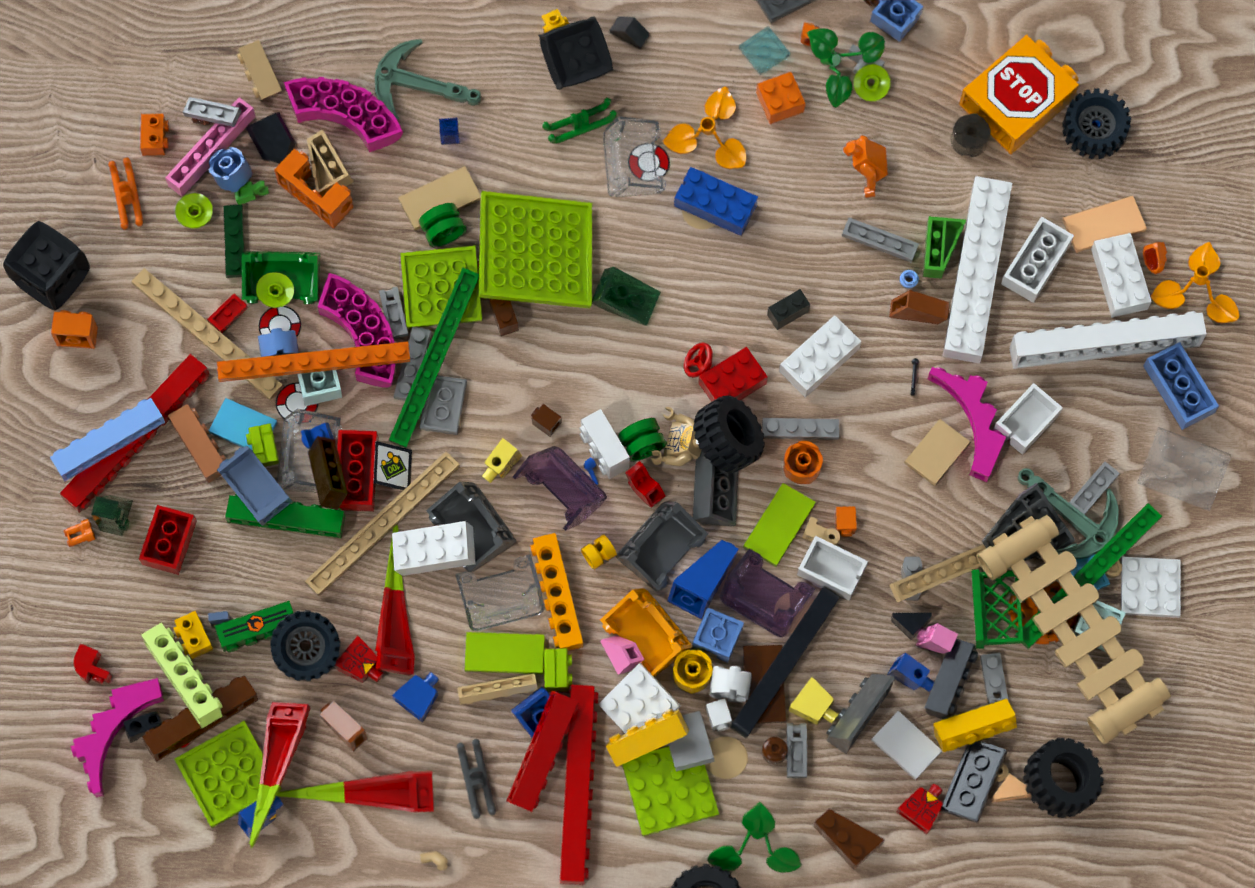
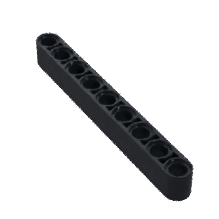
(784, 662)

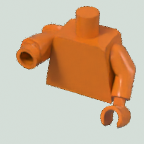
(869, 160)

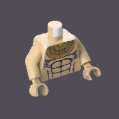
(681, 442)

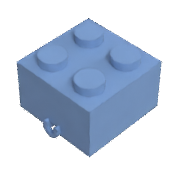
(896, 16)

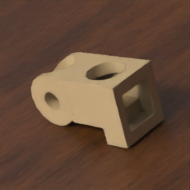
(813, 530)

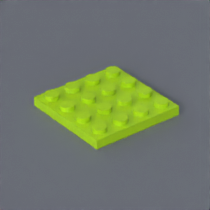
(430, 281)
(224, 773)
(668, 796)

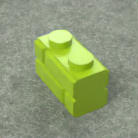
(263, 444)
(556, 670)

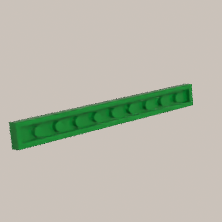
(434, 357)
(1101, 562)

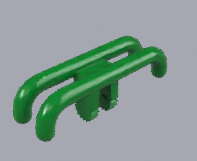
(580, 122)

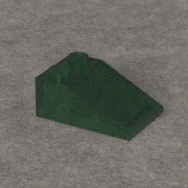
(625, 296)

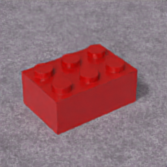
(734, 377)
(167, 539)

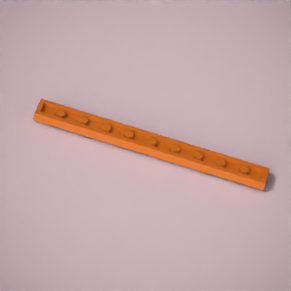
(313, 361)

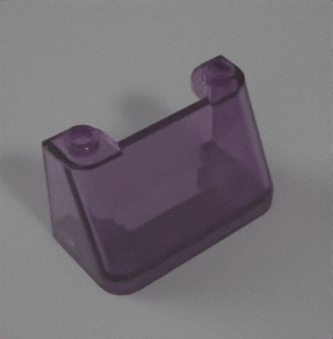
(764, 596)

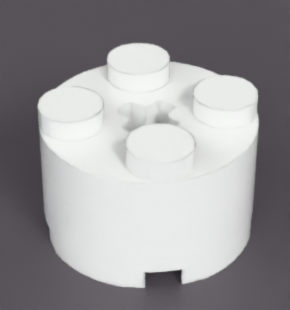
(730, 684)

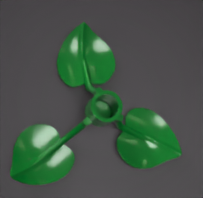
(823, 44)
(758, 823)

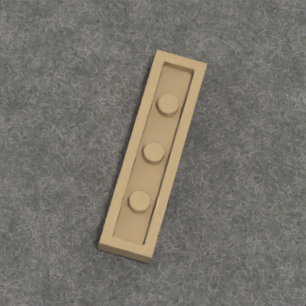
(498, 688)

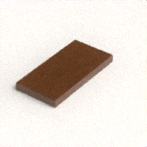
(757, 661)

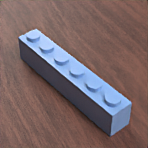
(107, 439)

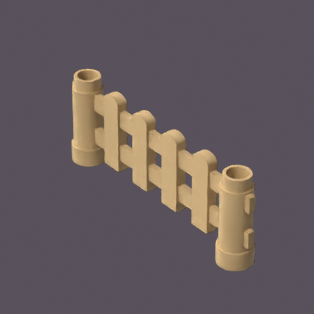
(1118, 713)

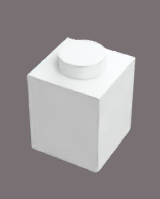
(718, 715)

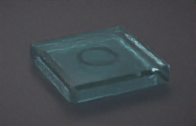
(764, 50)

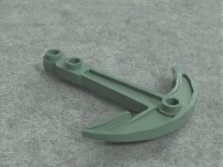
(414, 81)
(1077, 519)

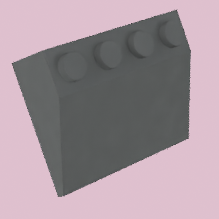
(860, 711)

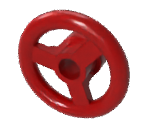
(701, 361)

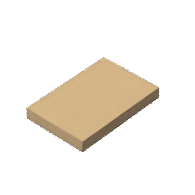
(937, 452)

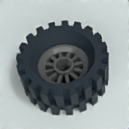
(1112, 128)
(305, 668)

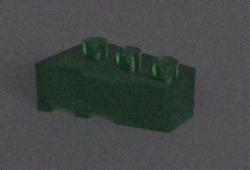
(111, 514)

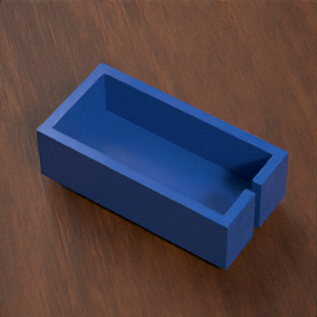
(716, 201)

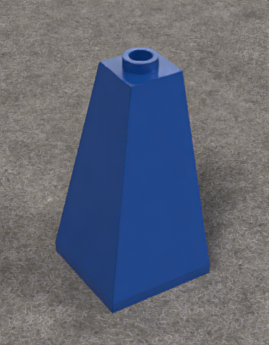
(700, 582)

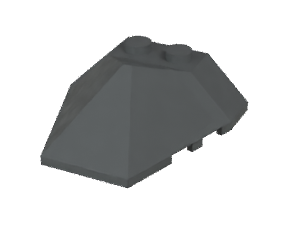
(1029, 503)

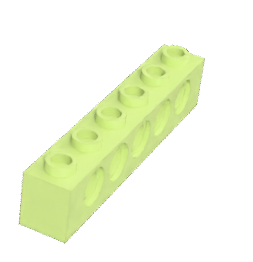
(203, 713)

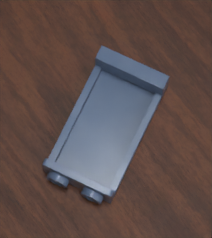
(254, 485)

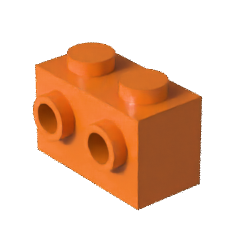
(153, 134)

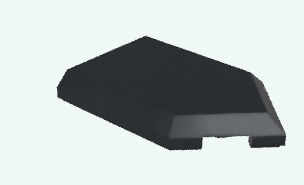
(272, 138)

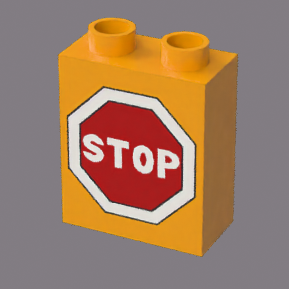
(1020, 92)

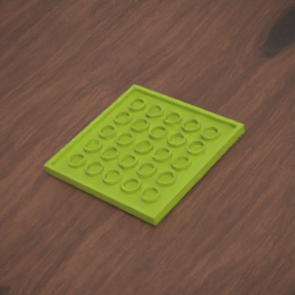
(535, 250)

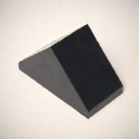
(630, 31)
(910, 623)

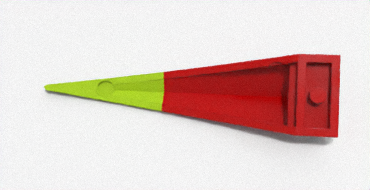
(394, 640)
(282, 736)
(397, 791)

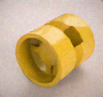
(599, 551)

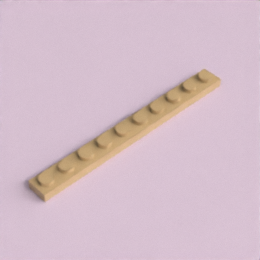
(199, 328)
(382, 523)

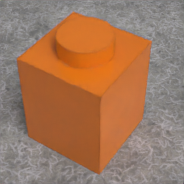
(845, 520)

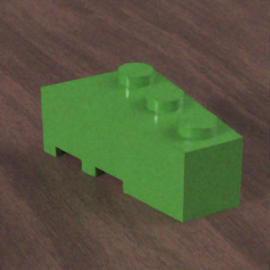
(940, 242)

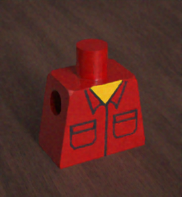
(359, 662)
(922, 808)

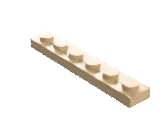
(936, 574)

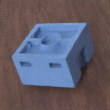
(718, 634)

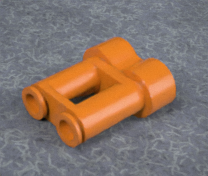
(85, 528)

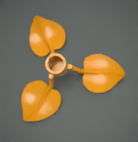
(719, 105)
(1203, 263)

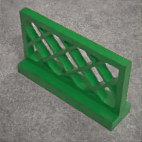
(980, 611)

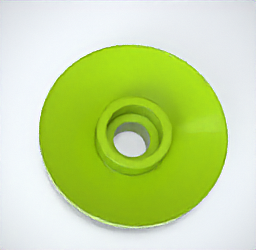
(880, 86)
(191, 203)
(278, 283)

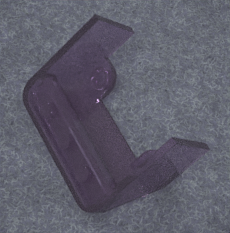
(565, 481)

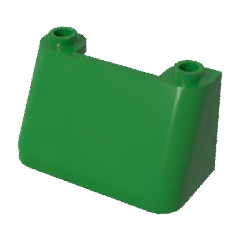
(299, 267)

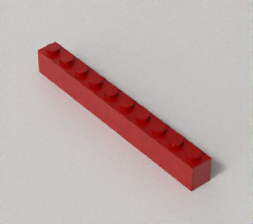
(167, 398)
(577, 787)

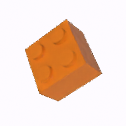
(780, 97)
(74, 329)

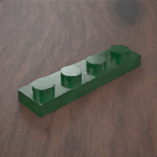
(233, 240)

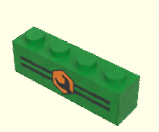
(251, 627)

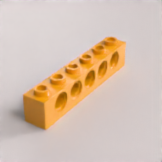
(549, 544)

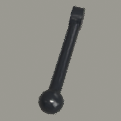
(915, 362)

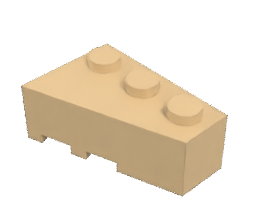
(258, 71)
(326, 163)

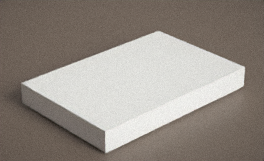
(906, 745)

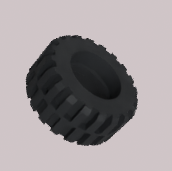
(729, 434)
(1048, 793)
(705, 876)

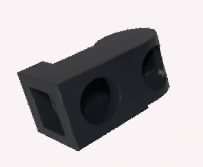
(138, 726)

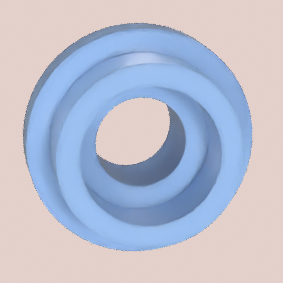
(909, 274)

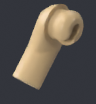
(435, 857)

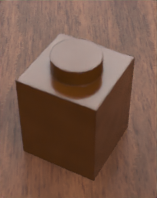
(546, 419)

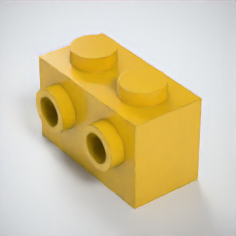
(193, 635)

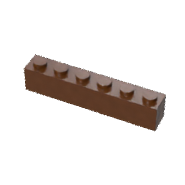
(184, 727)

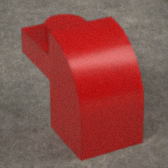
(643, 485)
(85, 665)

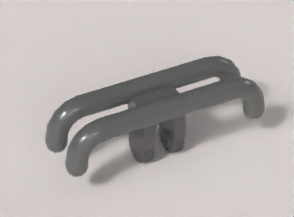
(476, 779)

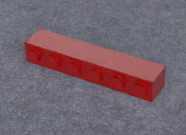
(542, 751)

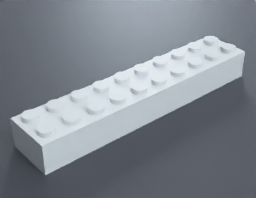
(977, 270)
(1106, 340)

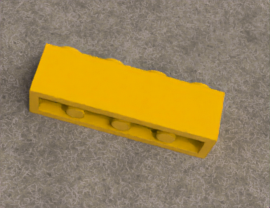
(975, 725)
(647, 737)

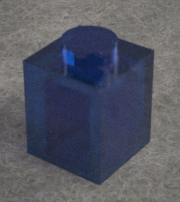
(449, 131)

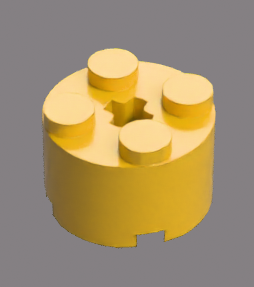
(692, 660)

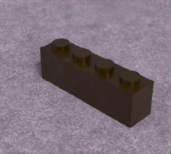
(327, 473)

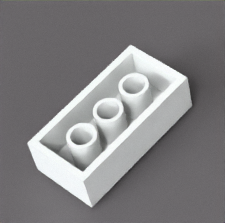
(1037, 259)
(1121, 275)
(820, 356)
(433, 548)

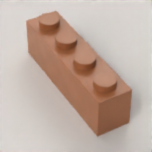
(197, 442)

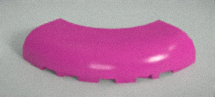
(345, 105)
(362, 321)

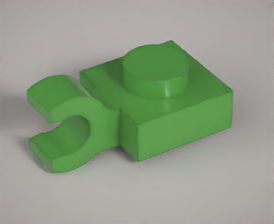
(249, 190)

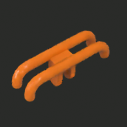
(126, 193)

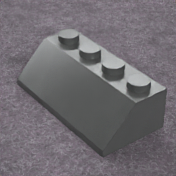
(714, 494)

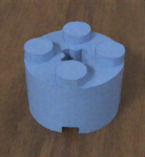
(230, 169)
(278, 343)

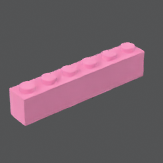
(197, 159)

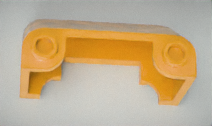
(647, 624)

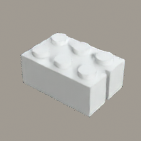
(1028, 418)
(604, 444)
(832, 568)

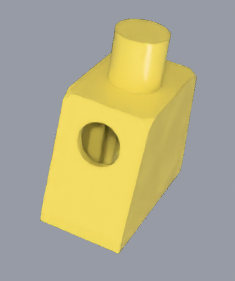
(503, 453)
(814, 703)

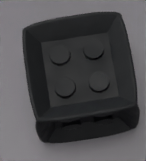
(576, 53)
(46, 265)

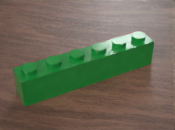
(293, 518)

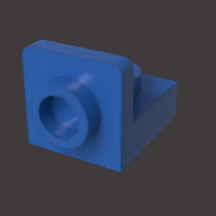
(310, 435)

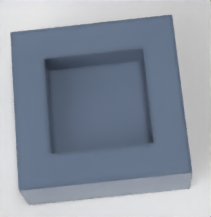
(218, 617)

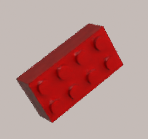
(357, 458)

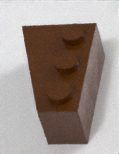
(847, 838)

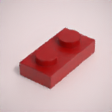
(227, 313)

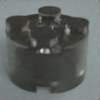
(978, 137)

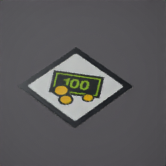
(392, 466)

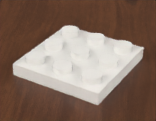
(1150, 587)
(637, 699)

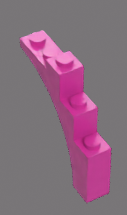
(980, 415)
(94, 747)

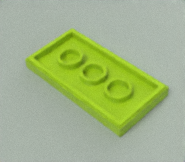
(779, 524)
(504, 653)

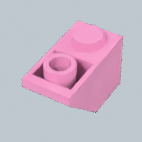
(936, 638)
(622, 653)

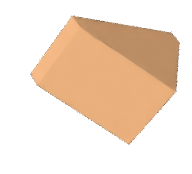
(1010, 790)

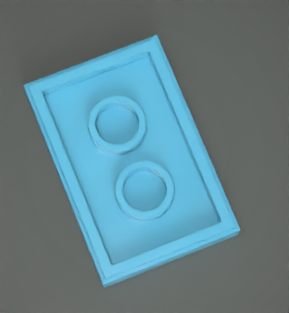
(235, 419)

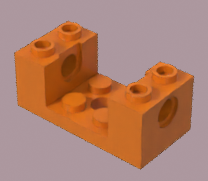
(292, 176)

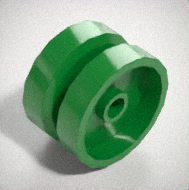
(442, 224)
(642, 439)

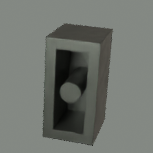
(788, 309)

